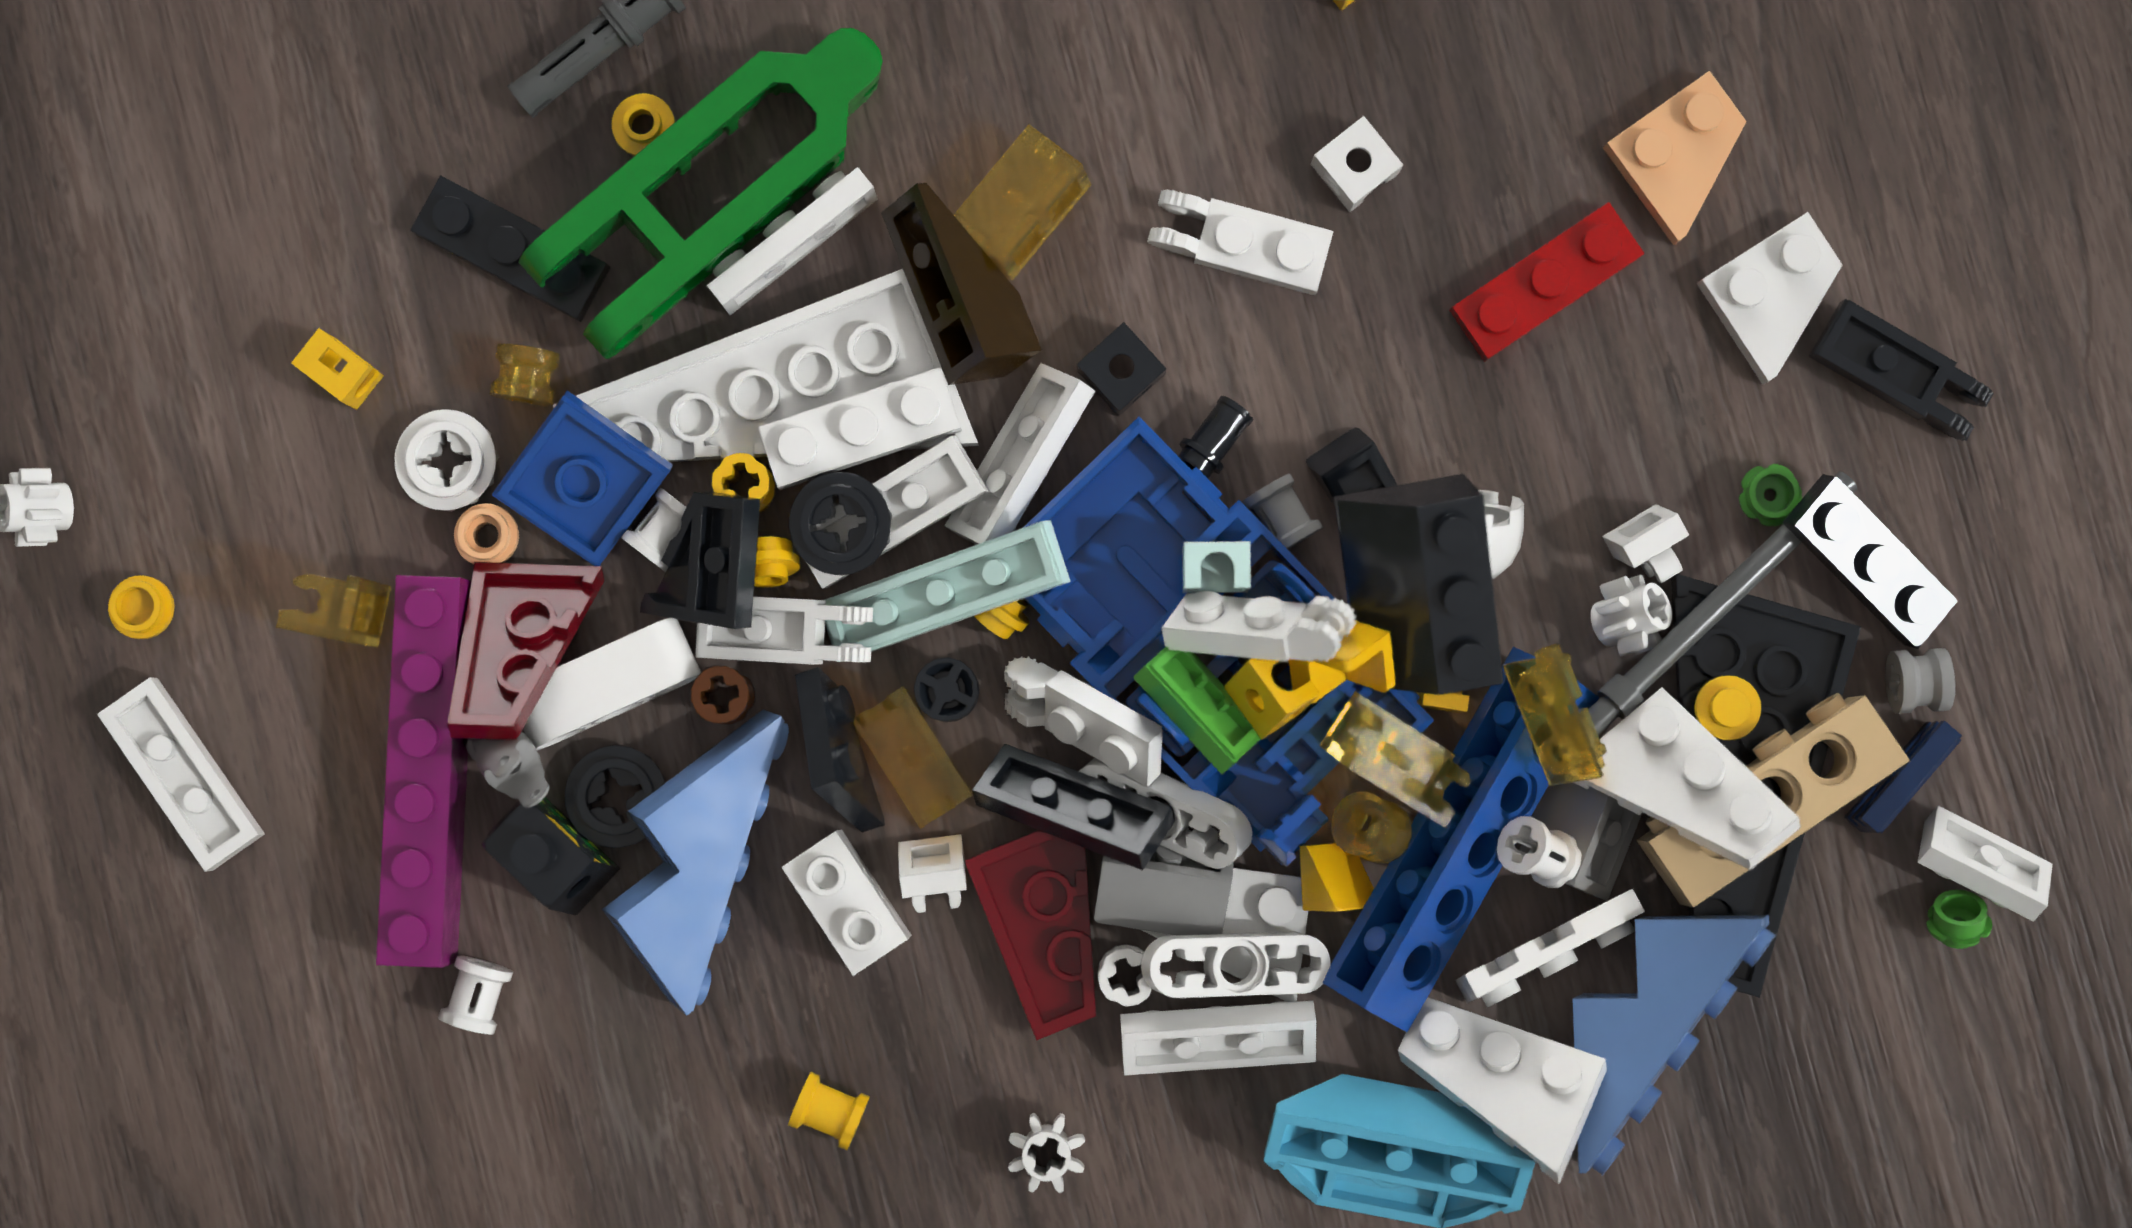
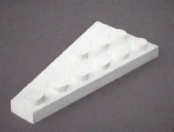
(827, 351)

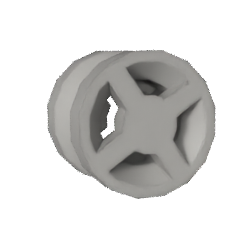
(1920, 680)

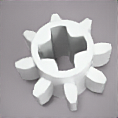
(35, 507)
(1631, 615)
(1054, 1168)

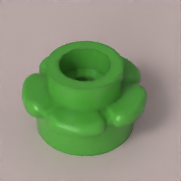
(1779, 480)
(1959, 919)

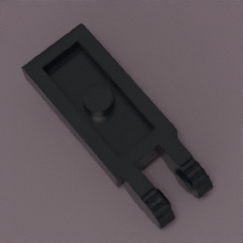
(1897, 368)

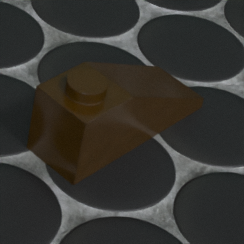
(960, 292)

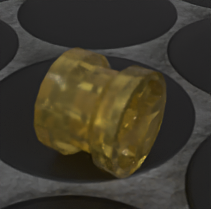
(524, 374)
(1386, 834)

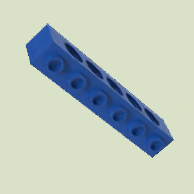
(1445, 872)

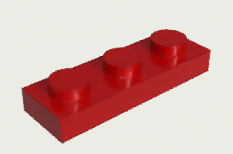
(1546, 281)

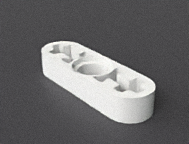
(1190, 809)
(1281, 981)

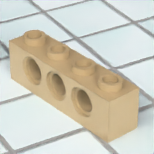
(1862, 757)

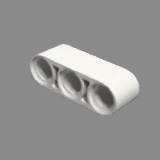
(612, 682)

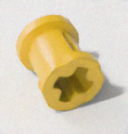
(729, 473)
(828, 1110)

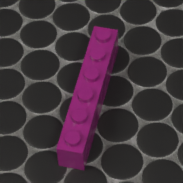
(423, 779)

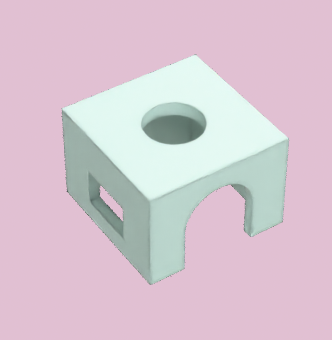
(1216, 567)

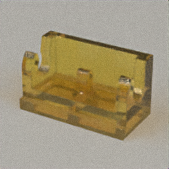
(1023, 200)
(346, 612)
(913, 757)
(1395, 757)

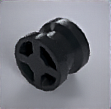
(938, 685)

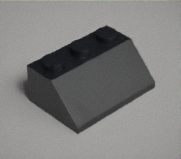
(1425, 575)

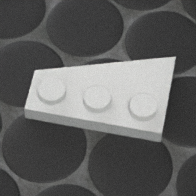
(1684, 777)

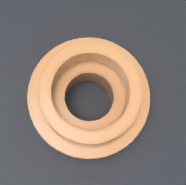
(473, 520)

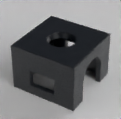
(1116, 392)

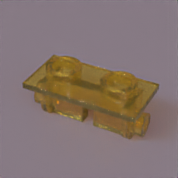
(1559, 730)

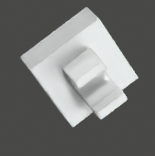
(1648, 542)
(932, 868)

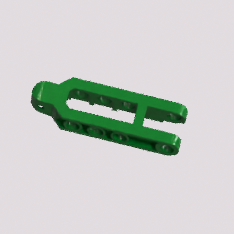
(831, 81)

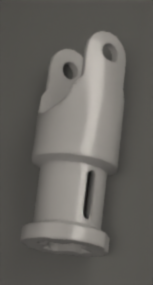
(511, 767)

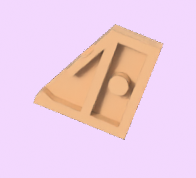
(1678, 153)

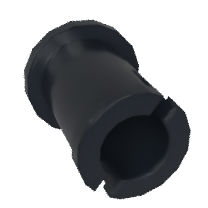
(1215, 437)

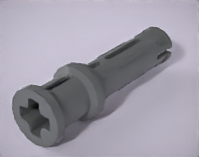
(617, 25)

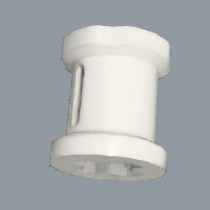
(657, 528)
(1541, 842)
(1108, 969)
(479, 1017)

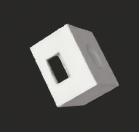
(1349, 185)

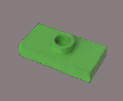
(1198, 706)

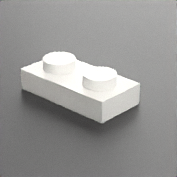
(1985, 863)

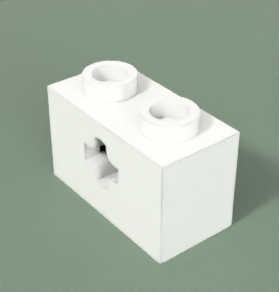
(846, 901)

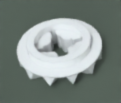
(425, 440)

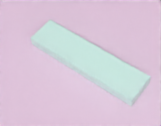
(953, 587)

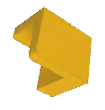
(1362, 658)

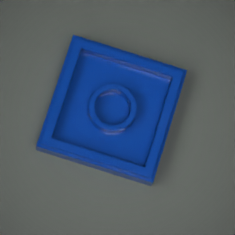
(582, 479)

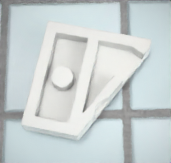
(1773, 293)

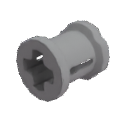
(1282, 512)

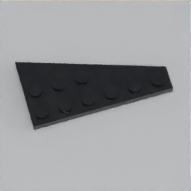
(1793, 665)

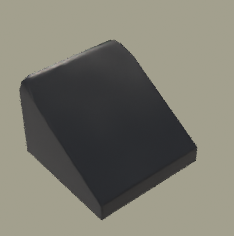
(1350, 466)

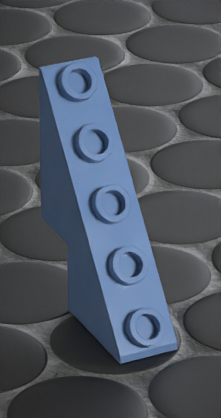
(701, 835)
(1679, 979)

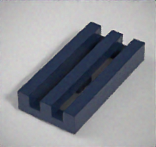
(1889, 796)

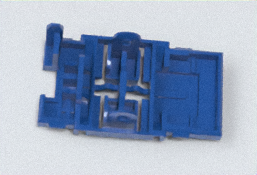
(1123, 552)

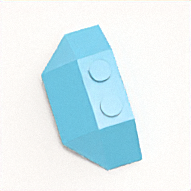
(1395, 1153)

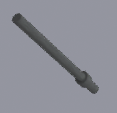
(1624, 693)

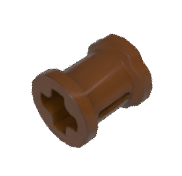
(708, 683)

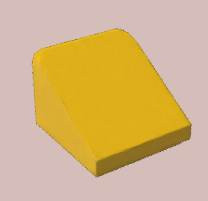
(1332, 879)

